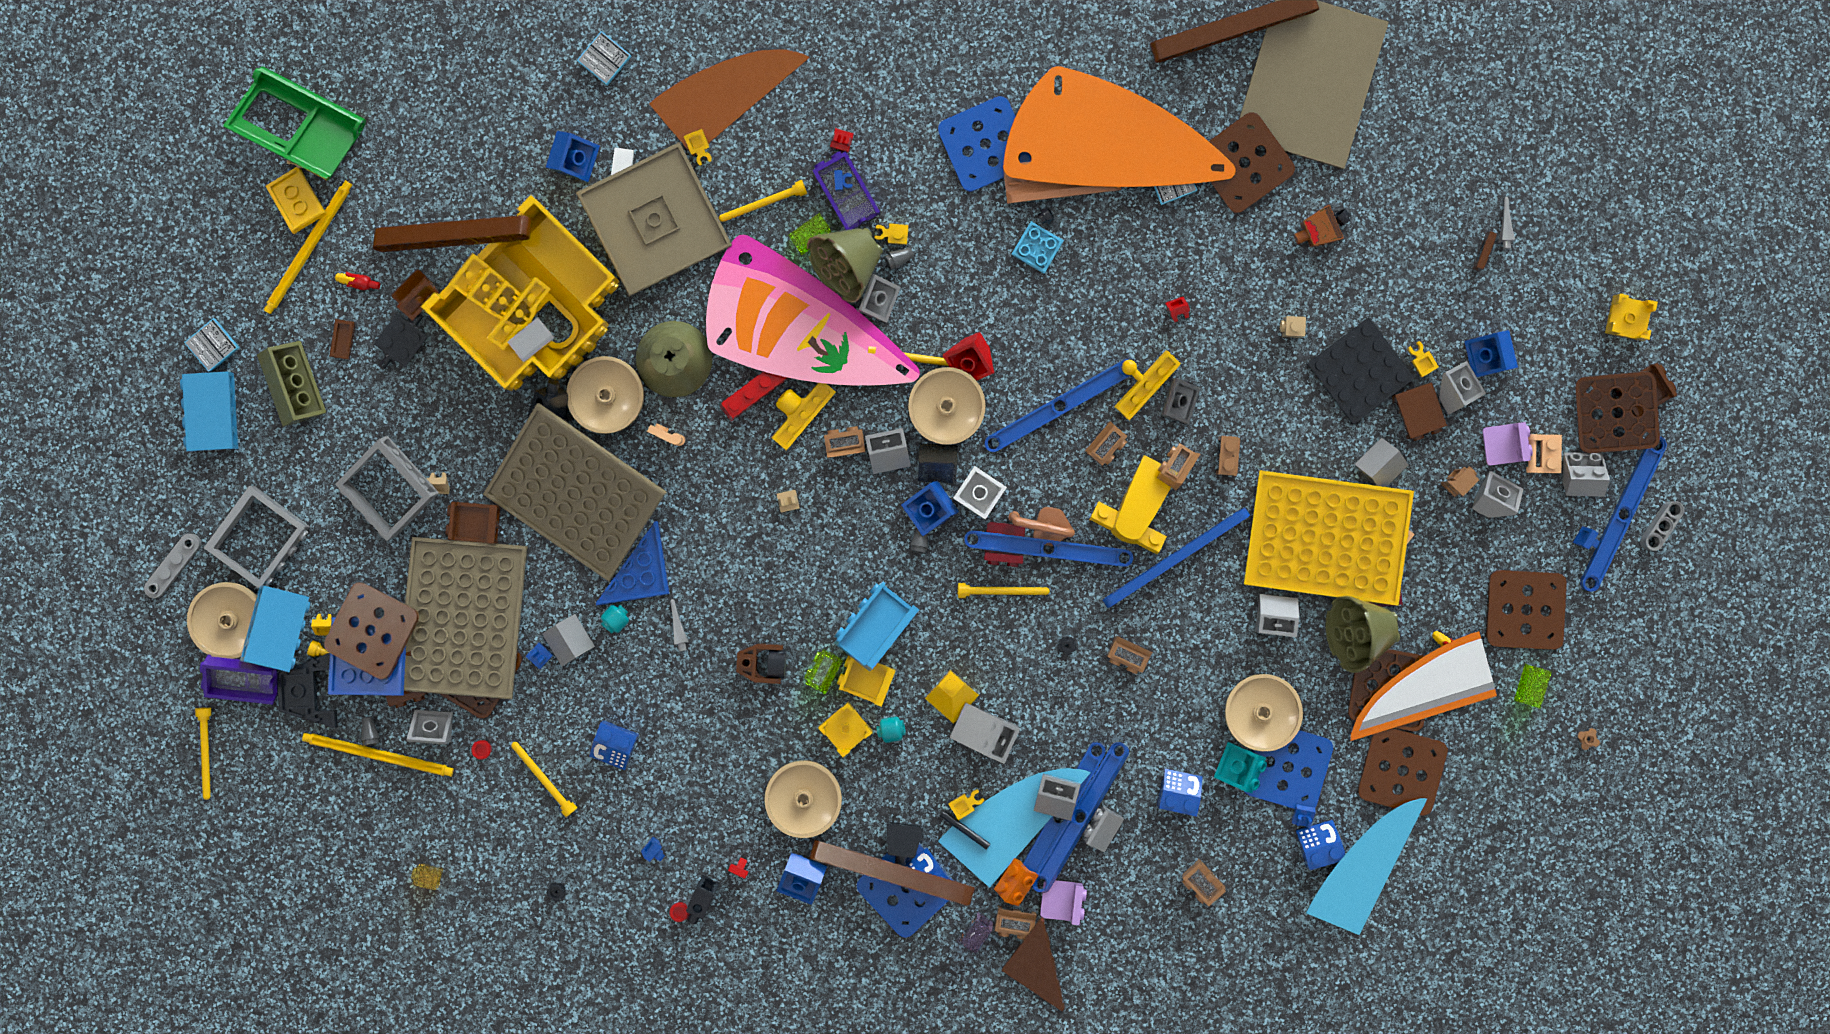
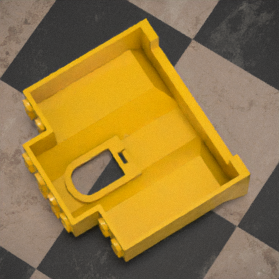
(576, 285)

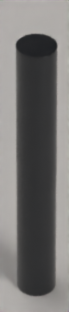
(965, 830)

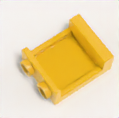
(866, 684)

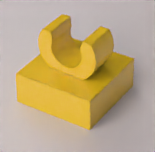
(320, 626)

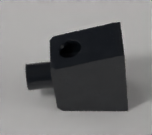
(551, 398)
(903, 840)
(701, 899)

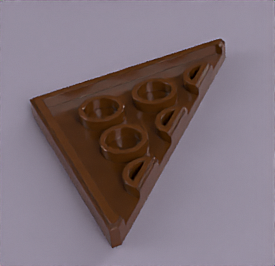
(1035, 966)

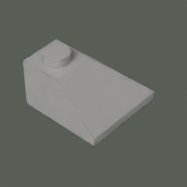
(1459, 388)
(1497, 497)

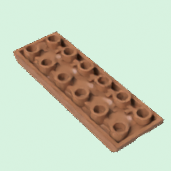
(1026, 190)

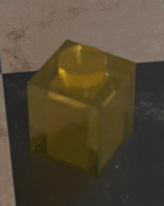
(427, 876)

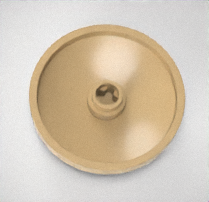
(605, 395)
(946, 405)
(221, 619)
(1263, 712)
(803, 799)

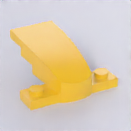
(499, 298)
(1137, 508)

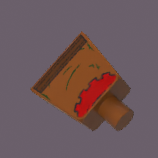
(1319, 229)

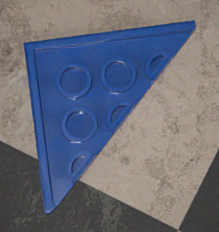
(641, 574)

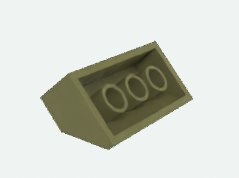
(291, 383)

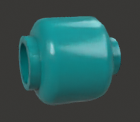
(614, 618)
(891, 729)

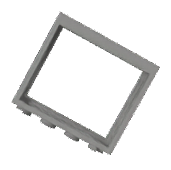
(406, 469)
(232, 519)

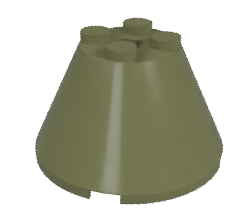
(845, 260)
(688, 367)
(1359, 632)

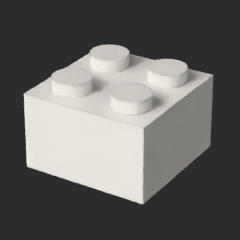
(979, 492)

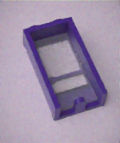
(852, 205)
(238, 680)

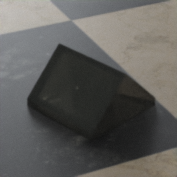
(937, 463)

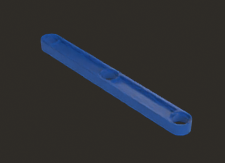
(1048, 412)
(1616, 526)
(1061, 550)
(1176, 557)
(1088, 805)
(1052, 829)

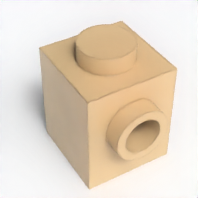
(1293, 326)

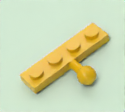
(1146, 384)

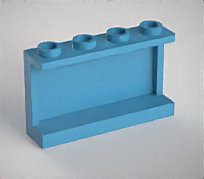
(209, 411)
(875, 626)
(275, 628)

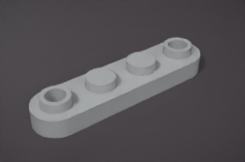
(172, 565)

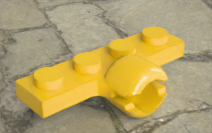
(800, 412)

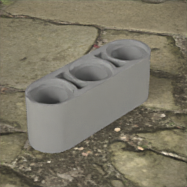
(1670, 522)

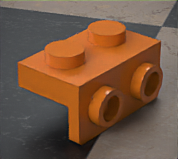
(1015, 883)

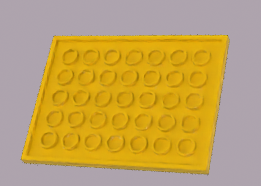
(1328, 537)

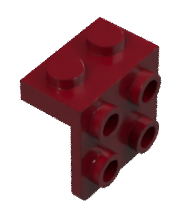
(995, 557)

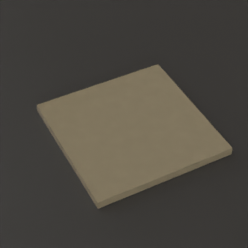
(654, 219)

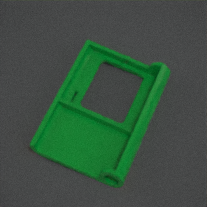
(321, 138)

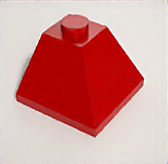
(971, 356)

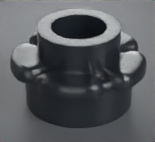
(1046, 215)
(1342, 217)
(1061, 646)
(556, 896)

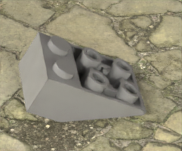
(985, 733)

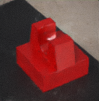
(842, 140)
(1178, 307)
(739, 869)

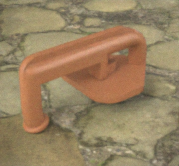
(1049, 525)

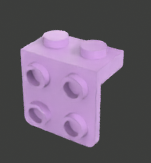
(1507, 443)
(1064, 901)

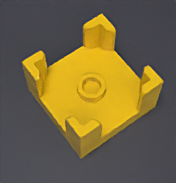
(1630, 317)
(845, 729)

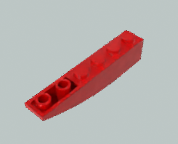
(751, 394)

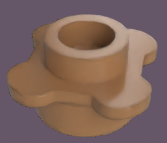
(1585, 744)

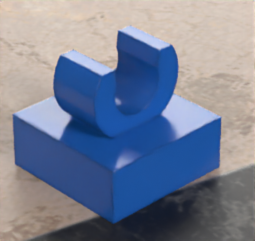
(840, 180)
(1586, 538)
(539, 655)
(1303, 816)
(653, 850)

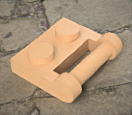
(662, 432)
(1549, 454)

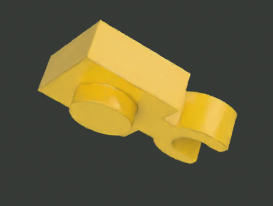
(697, 144)
(896, 233)
(1423, 362)
(963, 806)

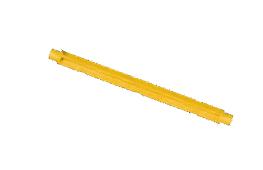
(308, 247)
(373, 753)

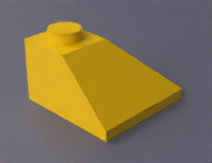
(951, 696)

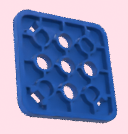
(965, 136)
(1296, 784)
(905, 908)

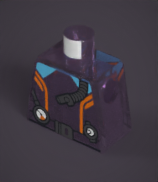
(976, 933)

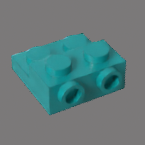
(1240, 768)

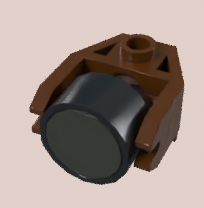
(776, 663)

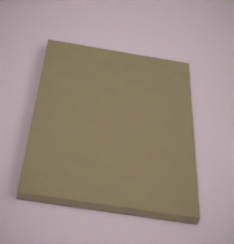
(1315, 81)
(574, 492)
(467, 617)

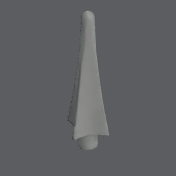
(1506, 233)
(679, 634)

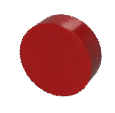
(481, 749)
(678, 912)

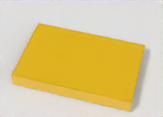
(295, 200)

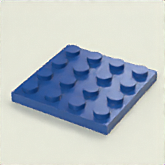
(350, 680)

